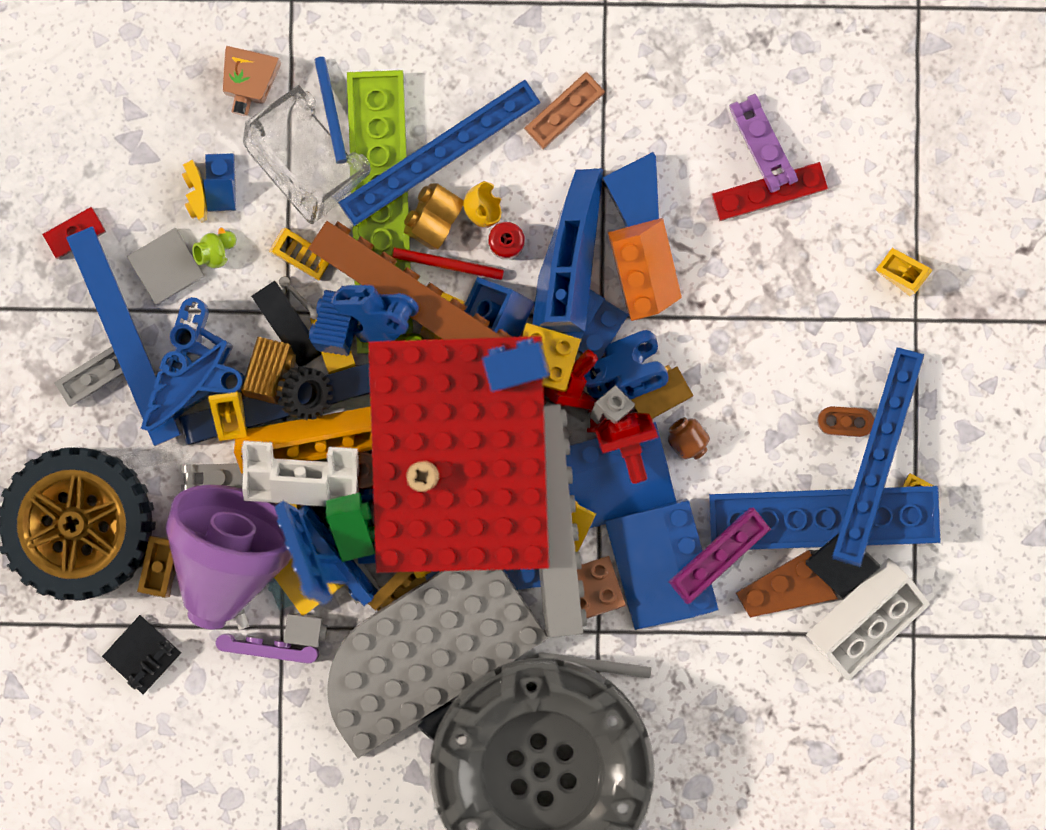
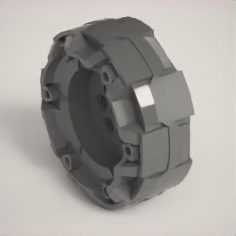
(567, 707)

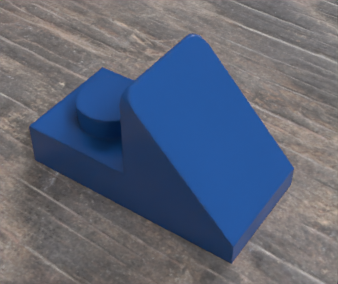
(220, 182)

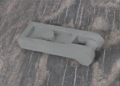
(212, 475)

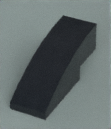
(286, 322)

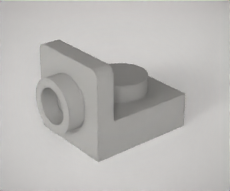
(612, 406)

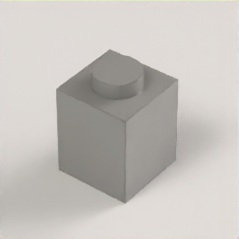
(305, 630)

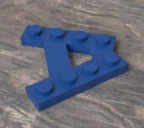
(309, 535)

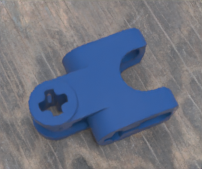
(378, 315)
(625, 367)

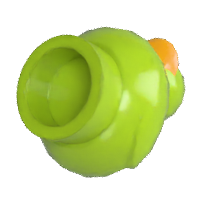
(212, 248)

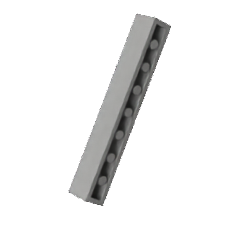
(560, 582)

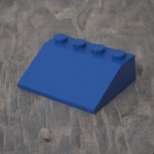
(604, 484)
(648, 553)

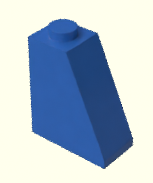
(635, 190)

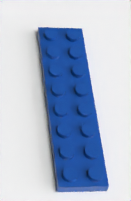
(817, 516)

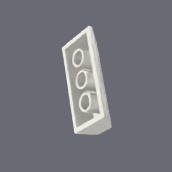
(868, 619)

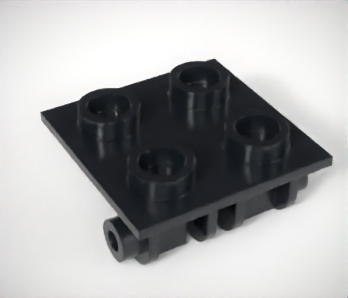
(141, 654)

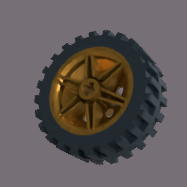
(114, 553)

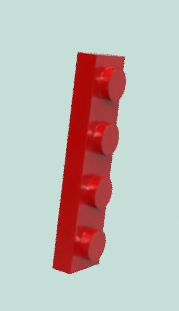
(757, 196)

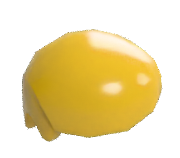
(482, 205)

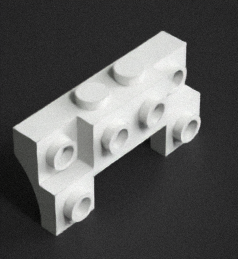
(297, 480)

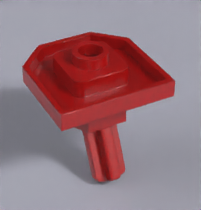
(574, 393)
(627, 436)

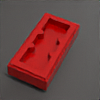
(57, 236)

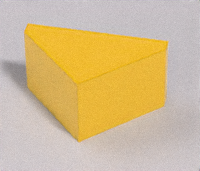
(903, 271)
(228, 416)

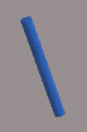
(330, 110)

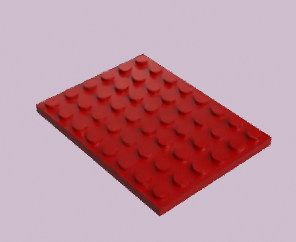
(489, 453)

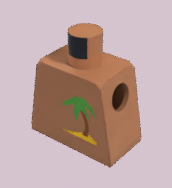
(248, 77)

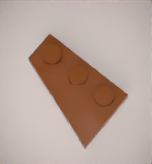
(785, 588)

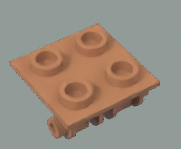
(600, 587)

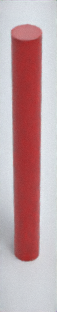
(447, 263)

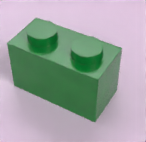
(351, 526)

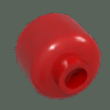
(504, 250)

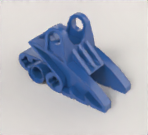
(196, 380)

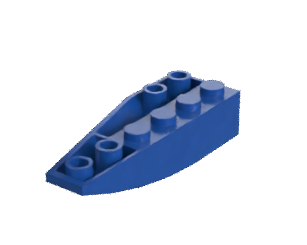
(568, 264)

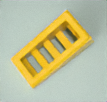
(296, 239)

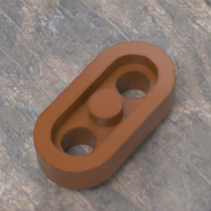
(845, 421)

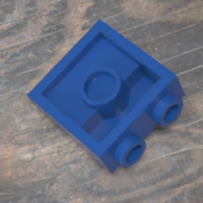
(601, 325)

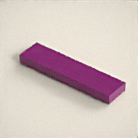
(719, 555)

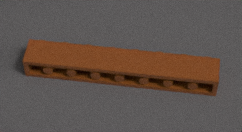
(368, 268)

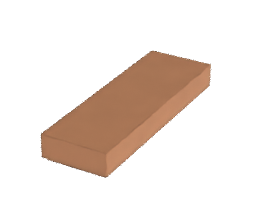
(564, 110)

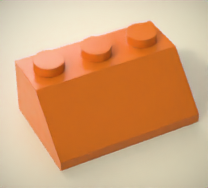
(645, 268)

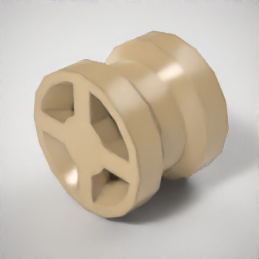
(427, 473)

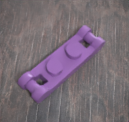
(763, 143)
(255, 647)

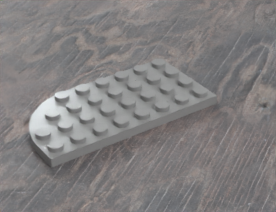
(426, 652)

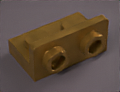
(396, 587)

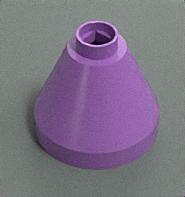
(223, 551)

